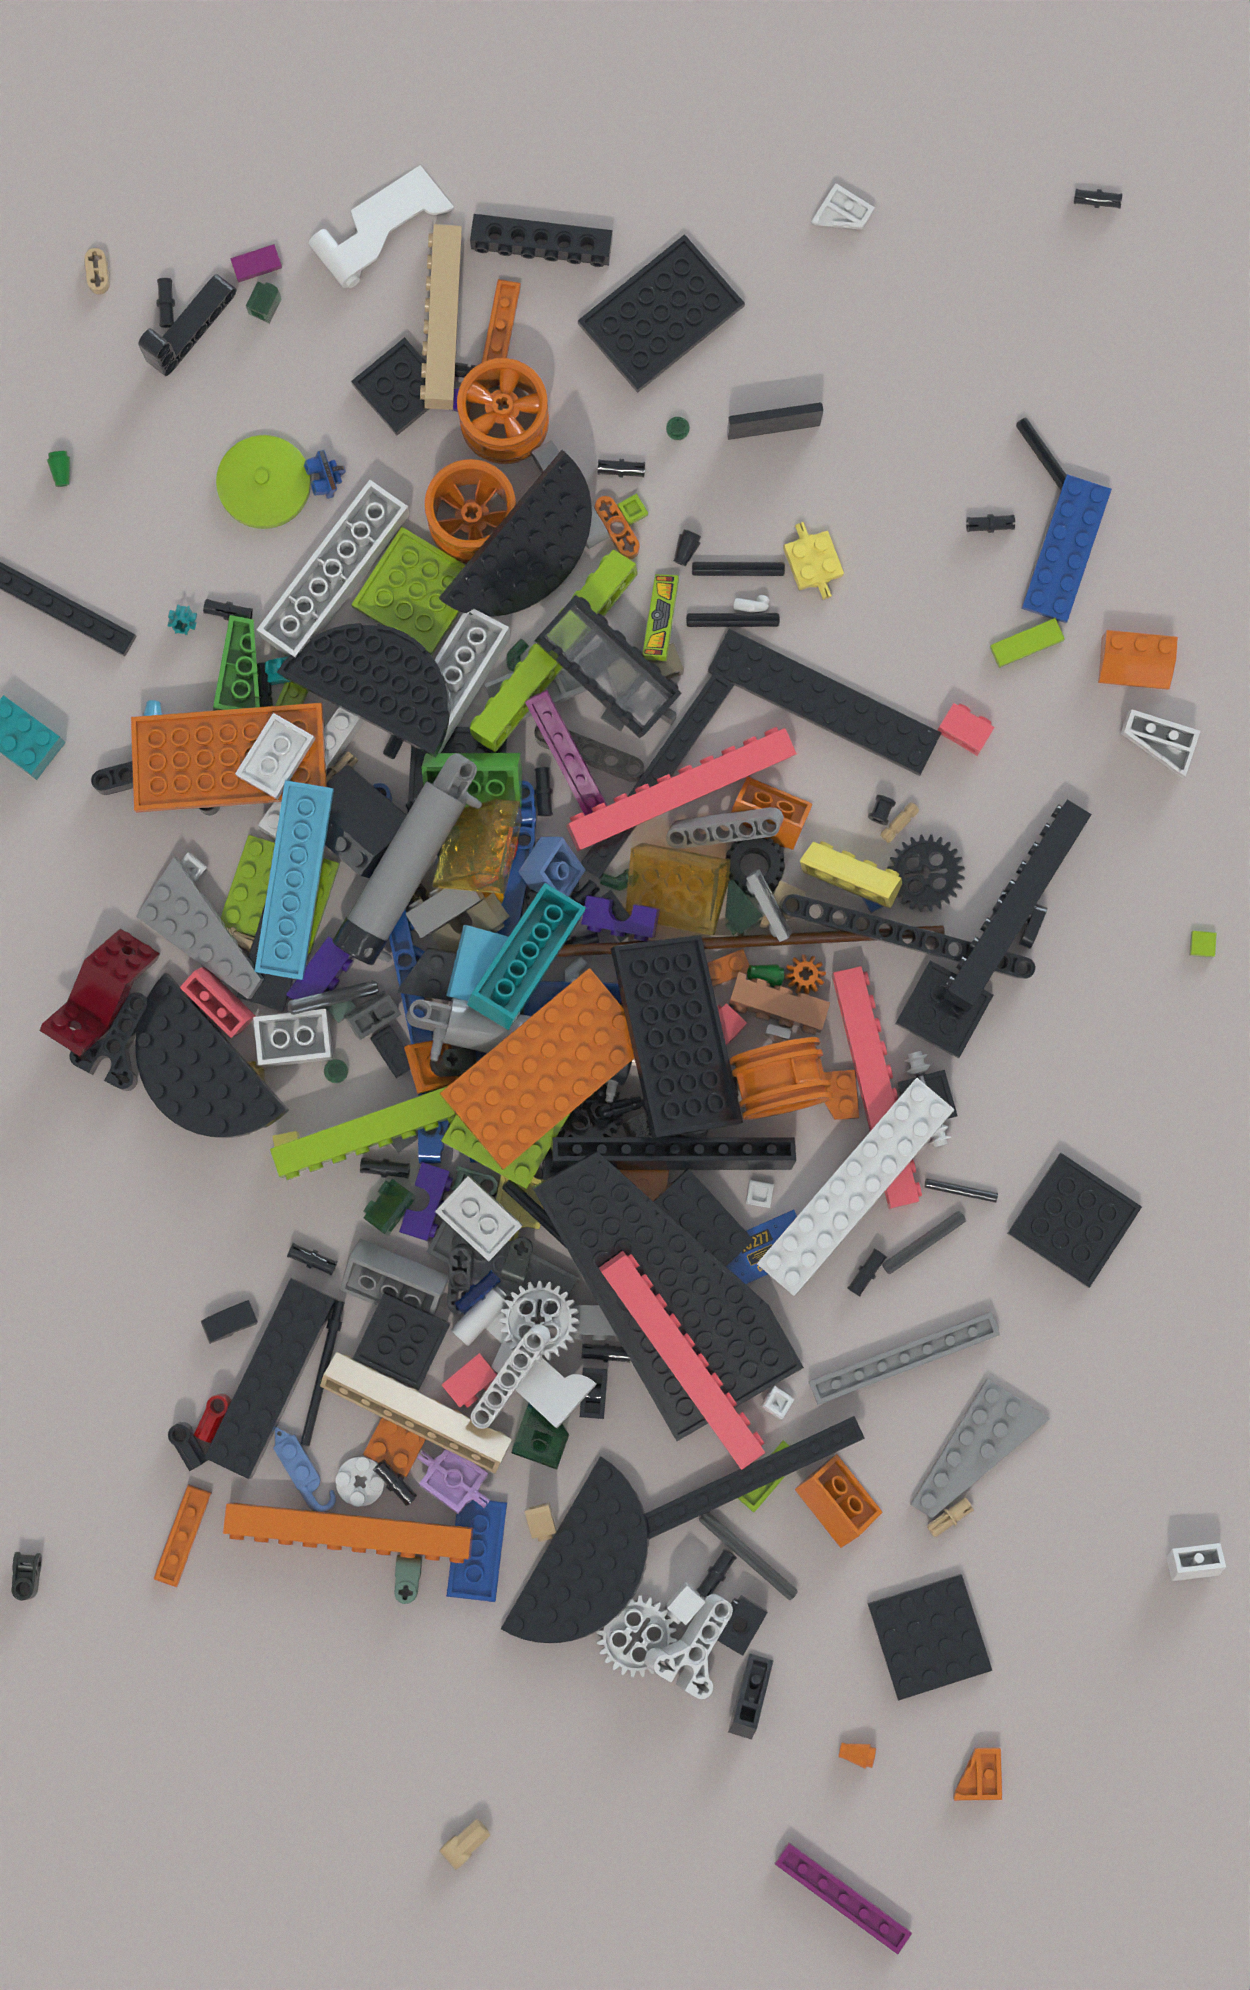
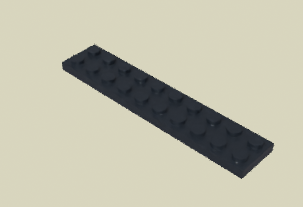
(824, 702)

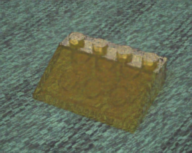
(480, 848)
(681, 884)

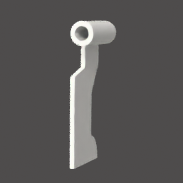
(374, 222)
(542, 1385)

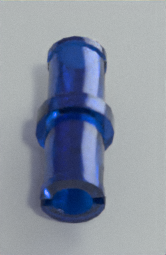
(477, 1292)

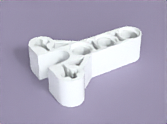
(695, 1665)

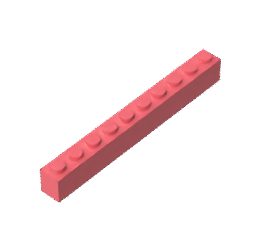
(681, 789)
(870, 1067)
(682, 1360)

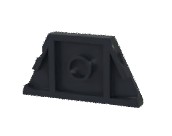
(430, 975)

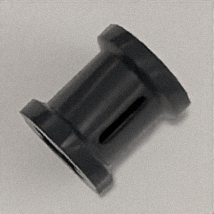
(881, 809)

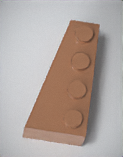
(778, 1004)

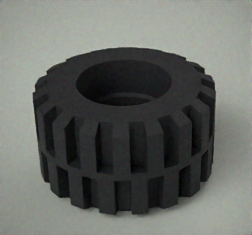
(759, 846)

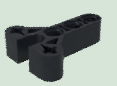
(120, 1060)

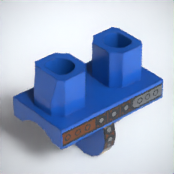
(328, 472)

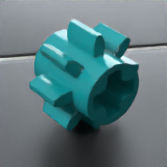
(182, 619)

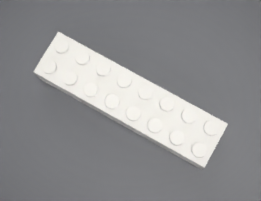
(334, 570)

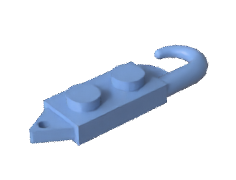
(300, 1469)

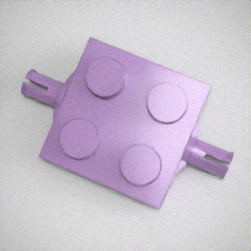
(453, 1480)

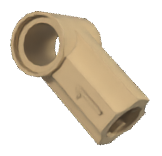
(460, 1847)

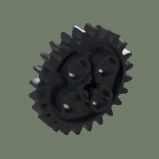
(924, 851)
(602, 1128)

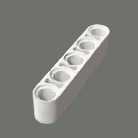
(505, 1386)

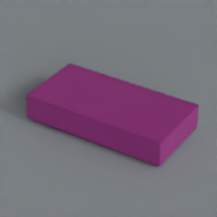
(256, 263)

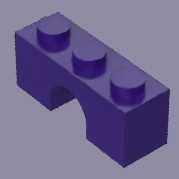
(599, 915)
(422, 1223)

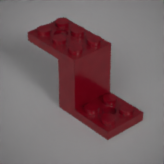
(99, 992)

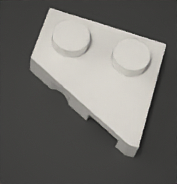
(843, 210)

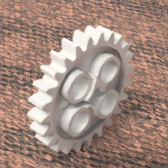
(561, 1320)
(620, 1624)

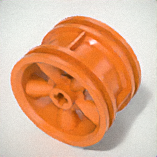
(507, 374)
(445, 488)
(781, 1078)

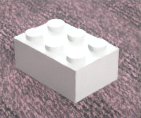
(293, 1038)

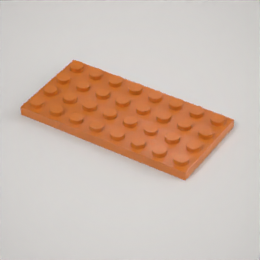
(195, 756)
(543, 1069)

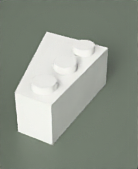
(1162, 739)

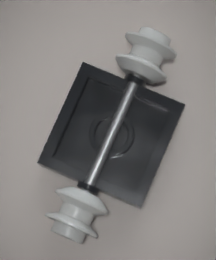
(937, 1083)

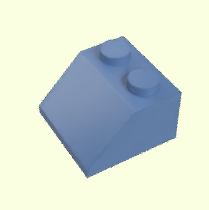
(552, 864)

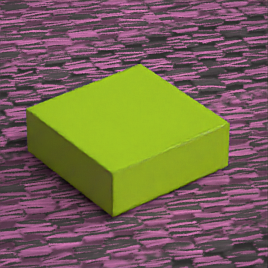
(632, 509)
(1203, 944)

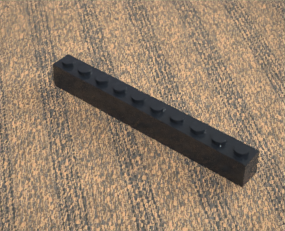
(1017, 905)
(678, 1152)

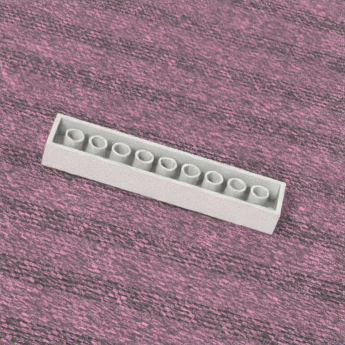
(855, 1186)

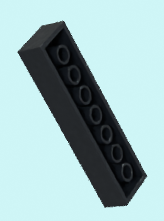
(270, 1378)

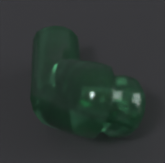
(513, 655)
(617, 883)

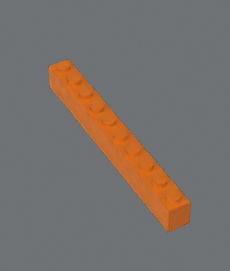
(349, 1531)

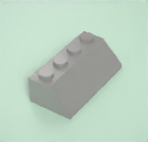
(378, 1270)

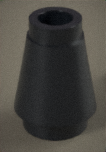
(686, 547)

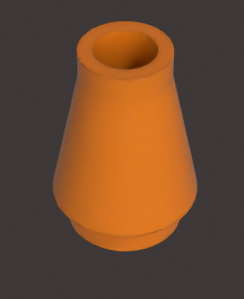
(859, 1754)

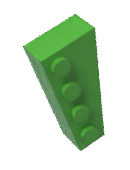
(238, 670)

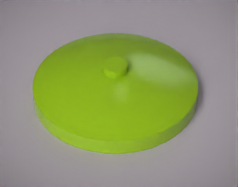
(263, 482)

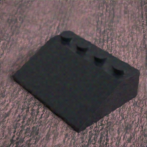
(360, 821)

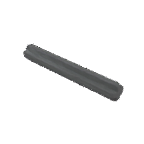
(332, 997)
(924, 1242)

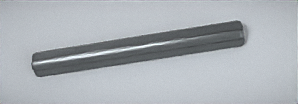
(748, 1555)

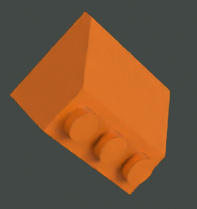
(1137, 659)
(760, 795)
(838, 1501)

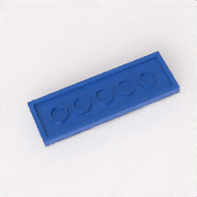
(1066, 548)

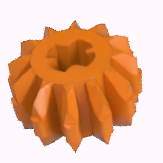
(798, 968)

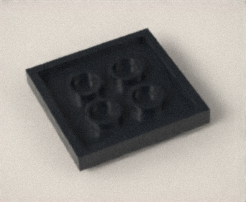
(394, 386)
(938, 1019)
(401, 1340)

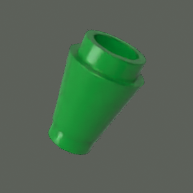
(60, 467)
(771, 973)

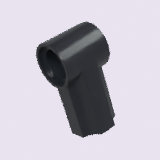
(188, 1449)

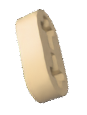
(102, 271)

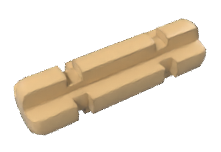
(899, 822)

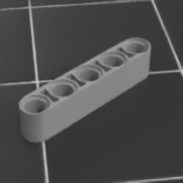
(543, 457)
(733, 821)

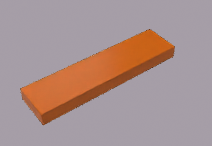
(501, 320)
(182, 1535)

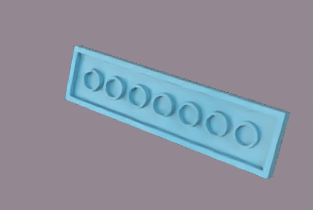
(294, 880)

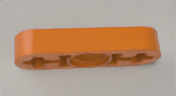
(631, 539)

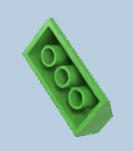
(496, 775)

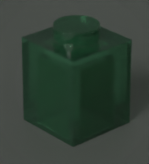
(264, 301)

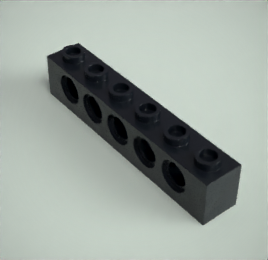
(531, 231)

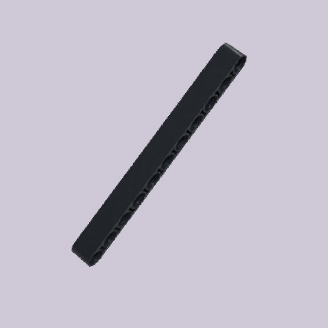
(895, 936)

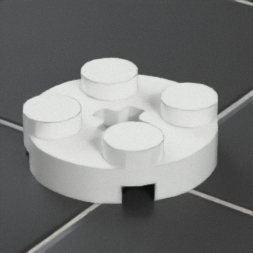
(346, 1478)

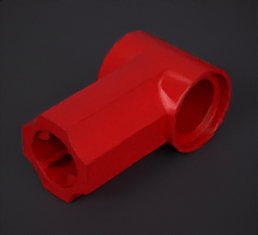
(211, 1418)

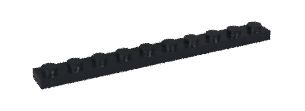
(665, 763)
(753, 1476)

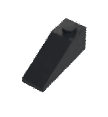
(750, 1697)

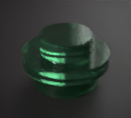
(677, 428)
(336, 1071)

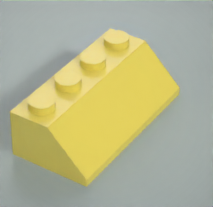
(851, 874)

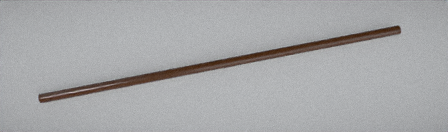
(747, 941)

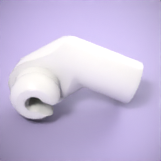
(752, 606)
(574, 968)

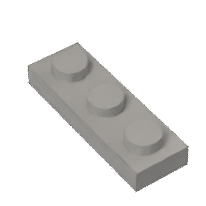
(768, 906)

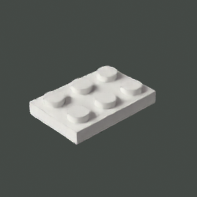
(275, 756)
(478, 1218)

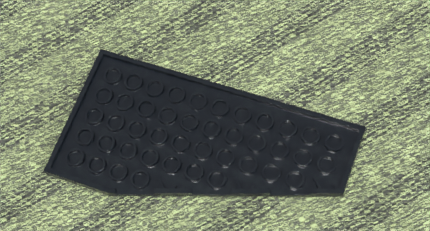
(732, 1326)

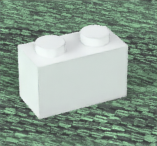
(1196, 1562)
(684, 1604)

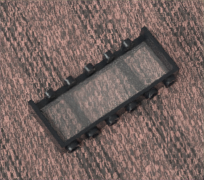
(608, 666)

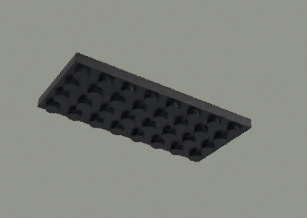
(676, 1036)

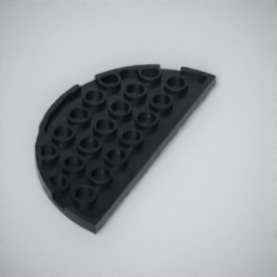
(530, 547)
(378, 678)
(197, 1072)
(588, 1566)

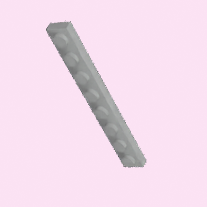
(904, 1358)

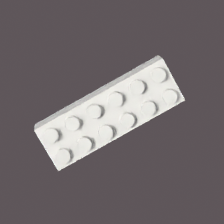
(468, 660)

